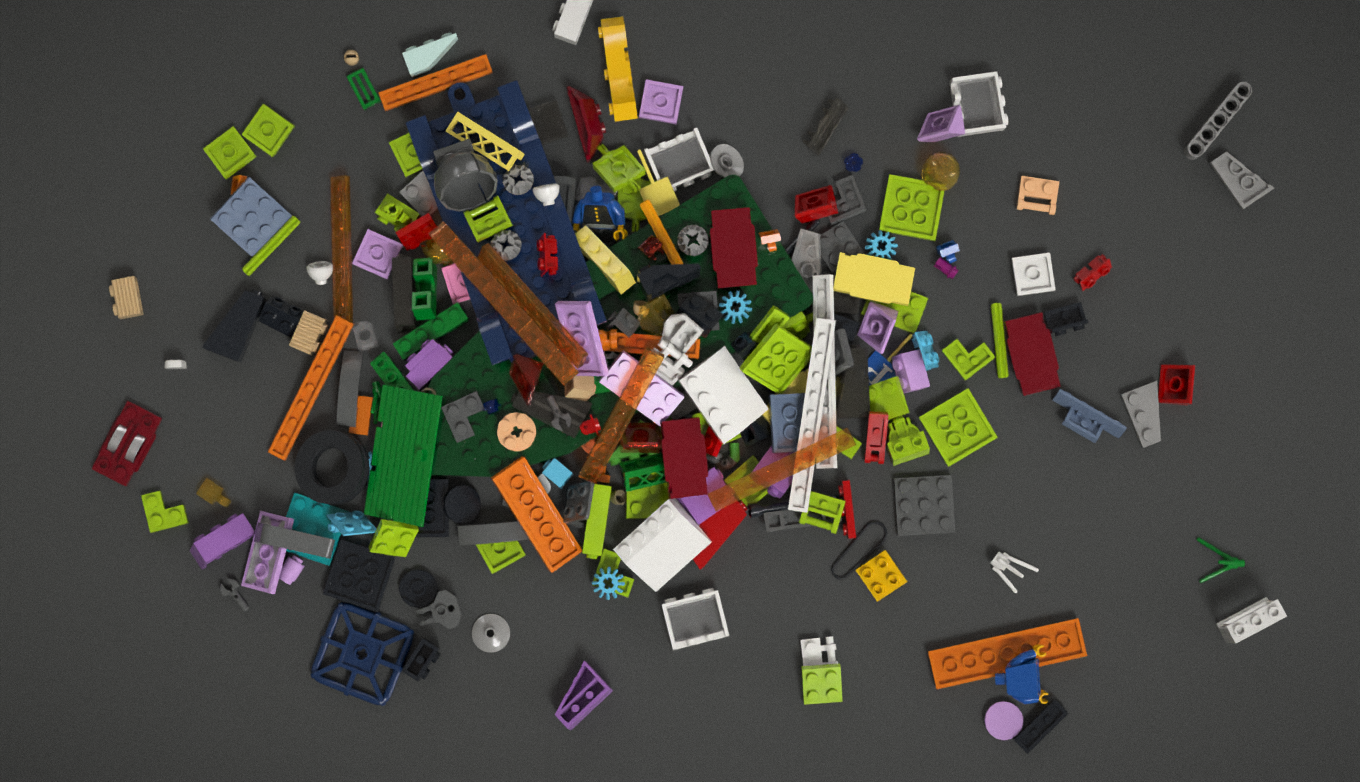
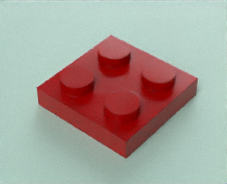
(416, 232)

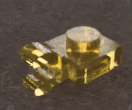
(212, 492)

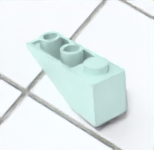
(424, 58)

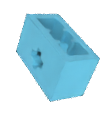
(557, 472)

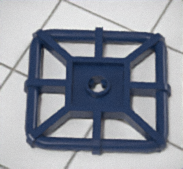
(356, 642)

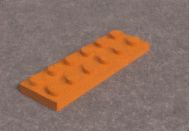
(536, 514)

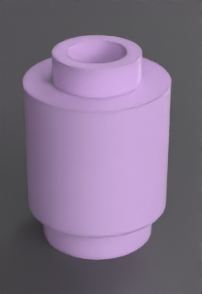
(291, 569)

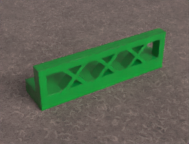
(643, 468)

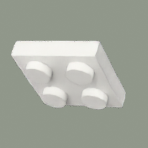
(1033, 274)

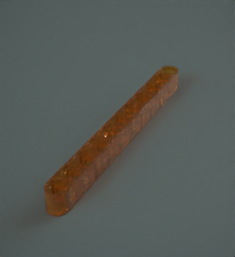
(503, 303)

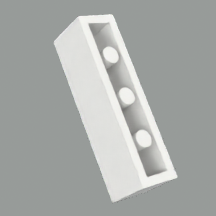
(571, 20)

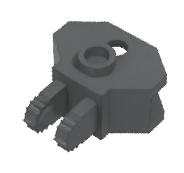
(441, 611)

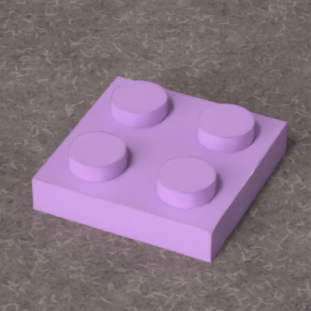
(661, 102)
(376, 254)

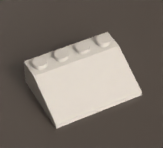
(723, 395)
(662, 544)

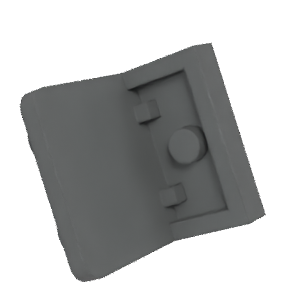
(578, 504)

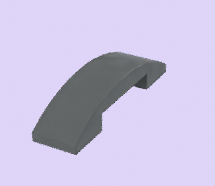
(349, 388)
(789, 519)
(490, 533)

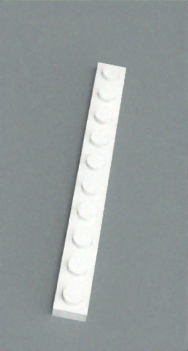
(824, 308)
(812, 409)

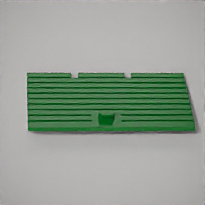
(403, 455)

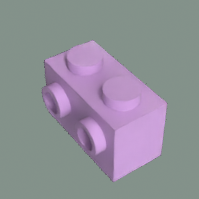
(911, 371)

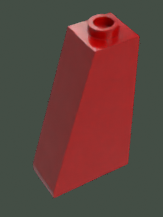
(719, 528)

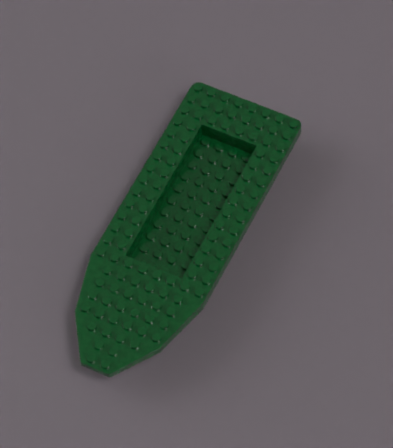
(472, 370)

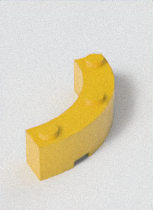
(618, 69)

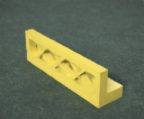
(498, 142)

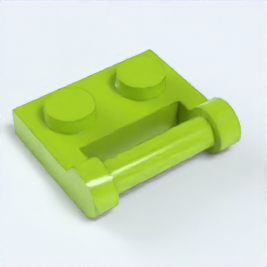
(488, 224)
(826, 506)

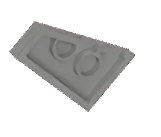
(1239, 180)
(808, 256)
(1144, 413)

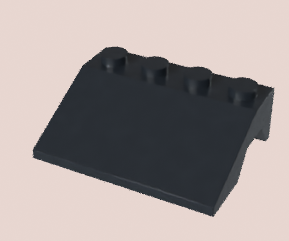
(662, 278)

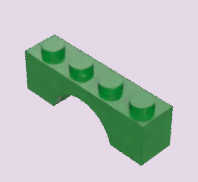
(433, 329)

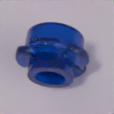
(853, 167)
(491, 406)

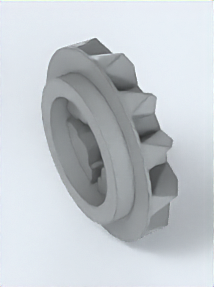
(522, 186)
(693, 249)
(510, 251)

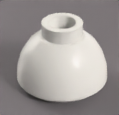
(546, 193)
(320, 271)

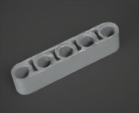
(1221, 112)

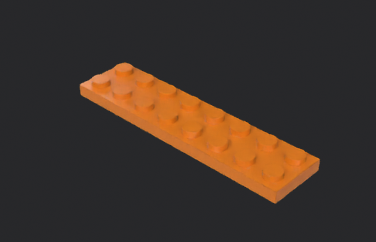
(991, 655)

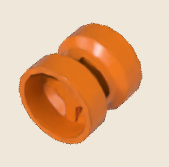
(608, 338)

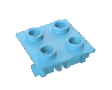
(924, 342)
(350, 523)

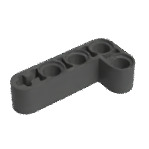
(294, 540)

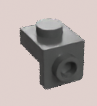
(624, 321)

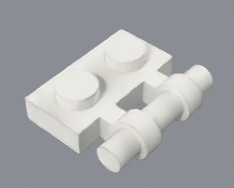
(671, 370)
(812, 649)

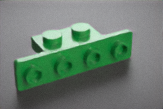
(389, 372)

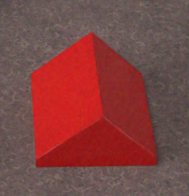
(815, 204)
(1176, 384)

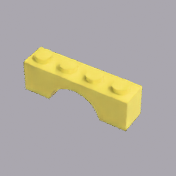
(605, 260)

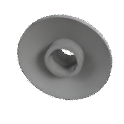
(726, 161)
(500, 637)

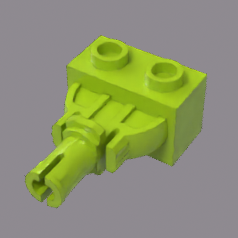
(395, 213)
(905, 441)

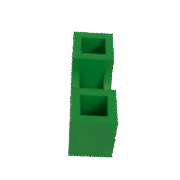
(426, 289)

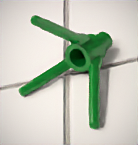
(377, 389)
(1228, 562)

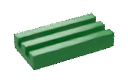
(370, 102)

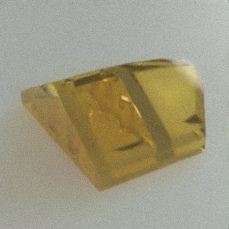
(654, 315)

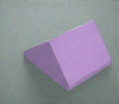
(942, 125)
(877, 325)

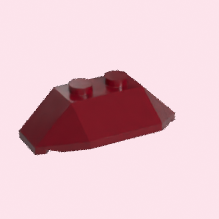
(587, 121)

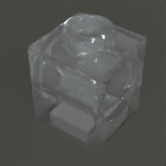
(367, 344)

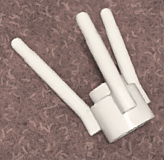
(1001, 561)

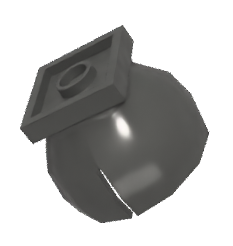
(460, 175)

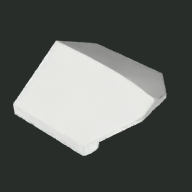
(681, 332)

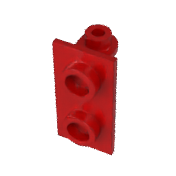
(546, 247)
(1100, 267)
(590, 426)

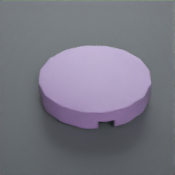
(1003, 720)

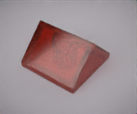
(525, 375)
(641, 438)

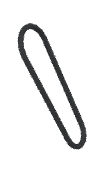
(852, 543)

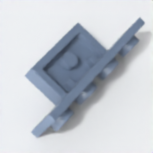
(1085, 419)

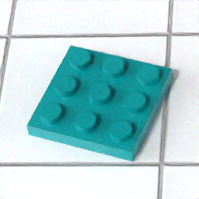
(312, 519)

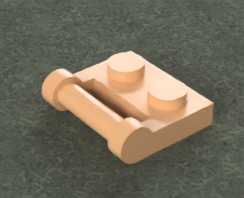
(1038, 189)

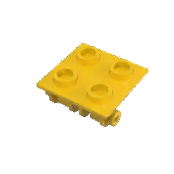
(881, 575)

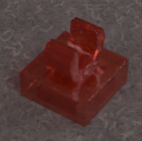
(650, 246)

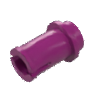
(946, 268)

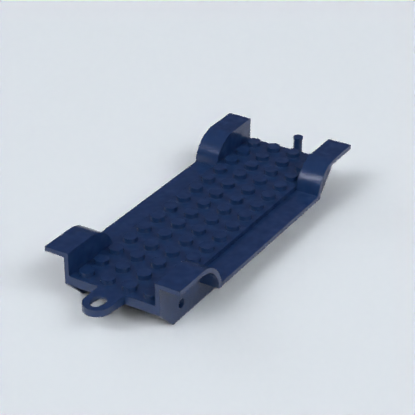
(511, 121)

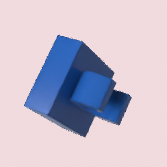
(947, 250)

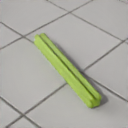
(271, 245)
(999, 340)

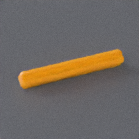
(660, 232)

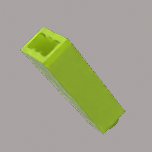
(597, 521)

